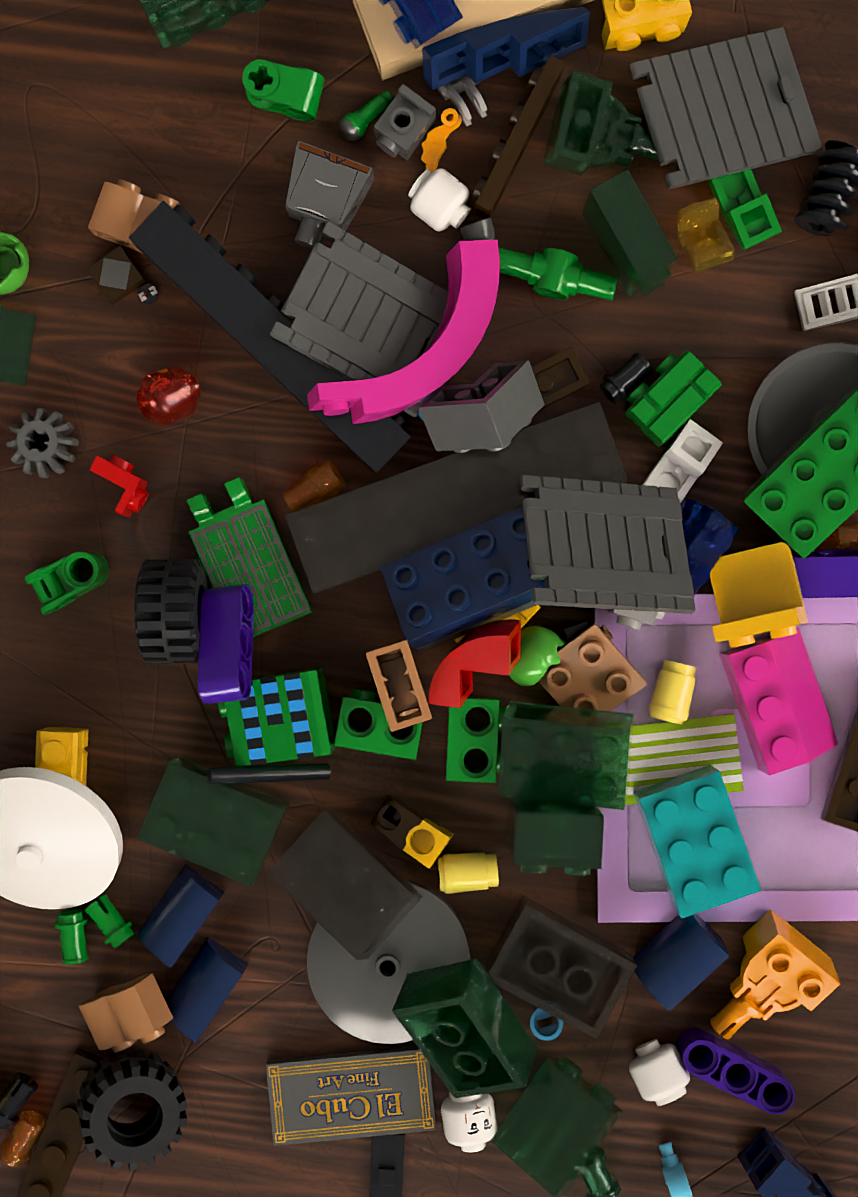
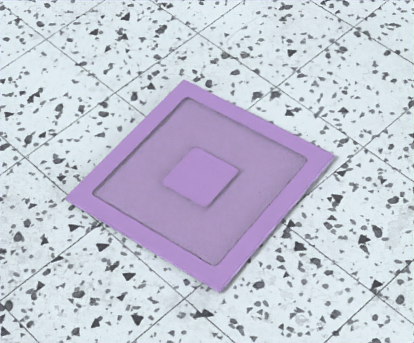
(799, 859)

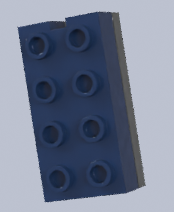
(462, 582)

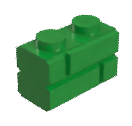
(672, 398)

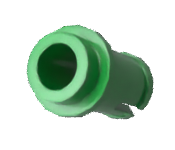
(110, 921)
(72, 936)

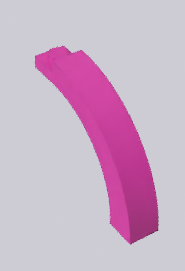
(469, 306)

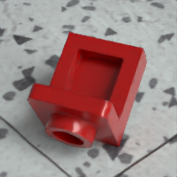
(119, 473)

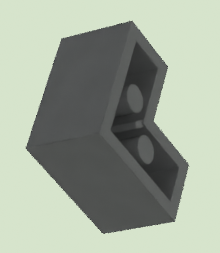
(483, 412)

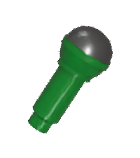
(354, 124)

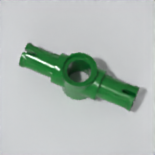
(557, 274)

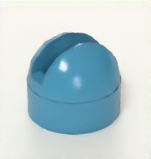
(545, 1032)

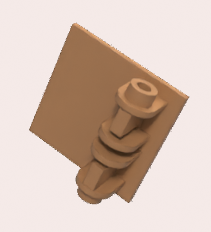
(592, 673)

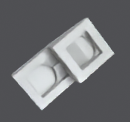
(684, 459)

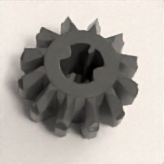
(27, 436)

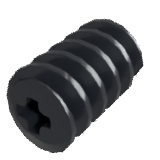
(830, 190)

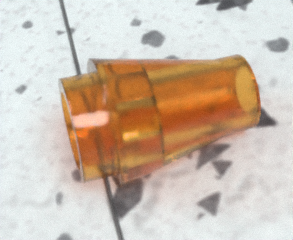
(315, 486)

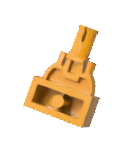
(776, 975)

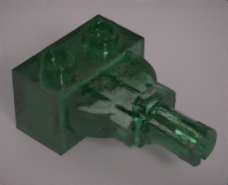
(594, 128)

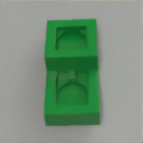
(744, 208)

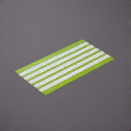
(673, 749)

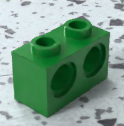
(378, 736)
(464, 738)

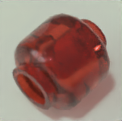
(168, 395)

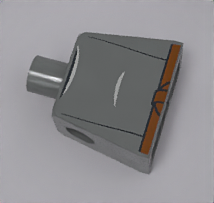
(324, 190)

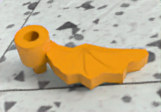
(435, 143)

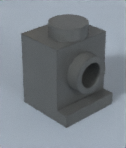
(404, 140)

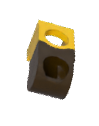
(411, 831)

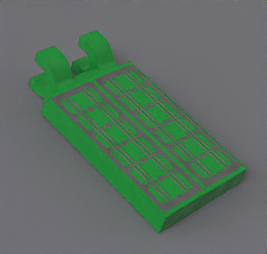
(246, 548)

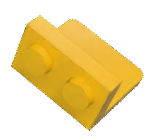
(643, 20)
(757, 594)

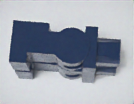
(777, 1171)

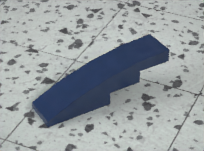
(505, 44)

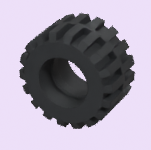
(169, 610)
(136, 1140)

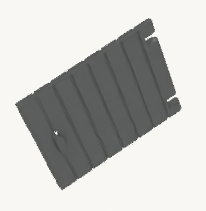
(723, 109)
(360, 310)
(606, 545)

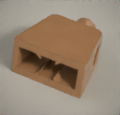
(399, 685)

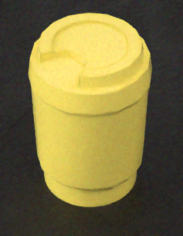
(673, 692)
(467, 872)

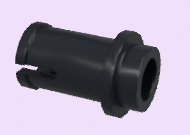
(625, 378)
(15, 1098)

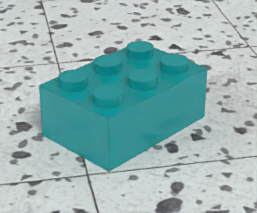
(697, 841)

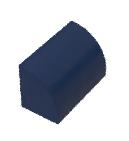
(179, 915)
(679, 959)
(204, 988)

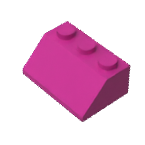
(779, 702)

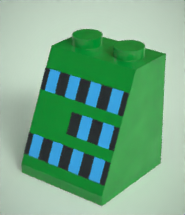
(281, 719)

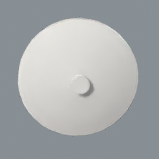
(54, 840)

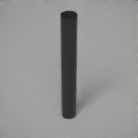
(268, 773)

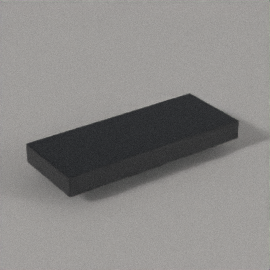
(387, 1165)

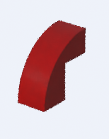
(486, 649)

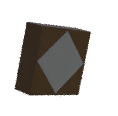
(116, 275)

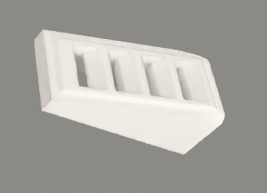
(839, 287)

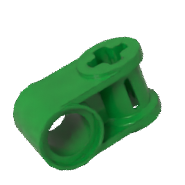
(289, 91)
(61, 582)

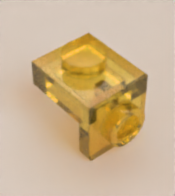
(703, 235)

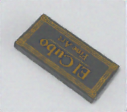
(350, 1095)

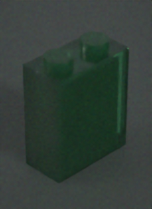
(629, 235)
(557, 1125)

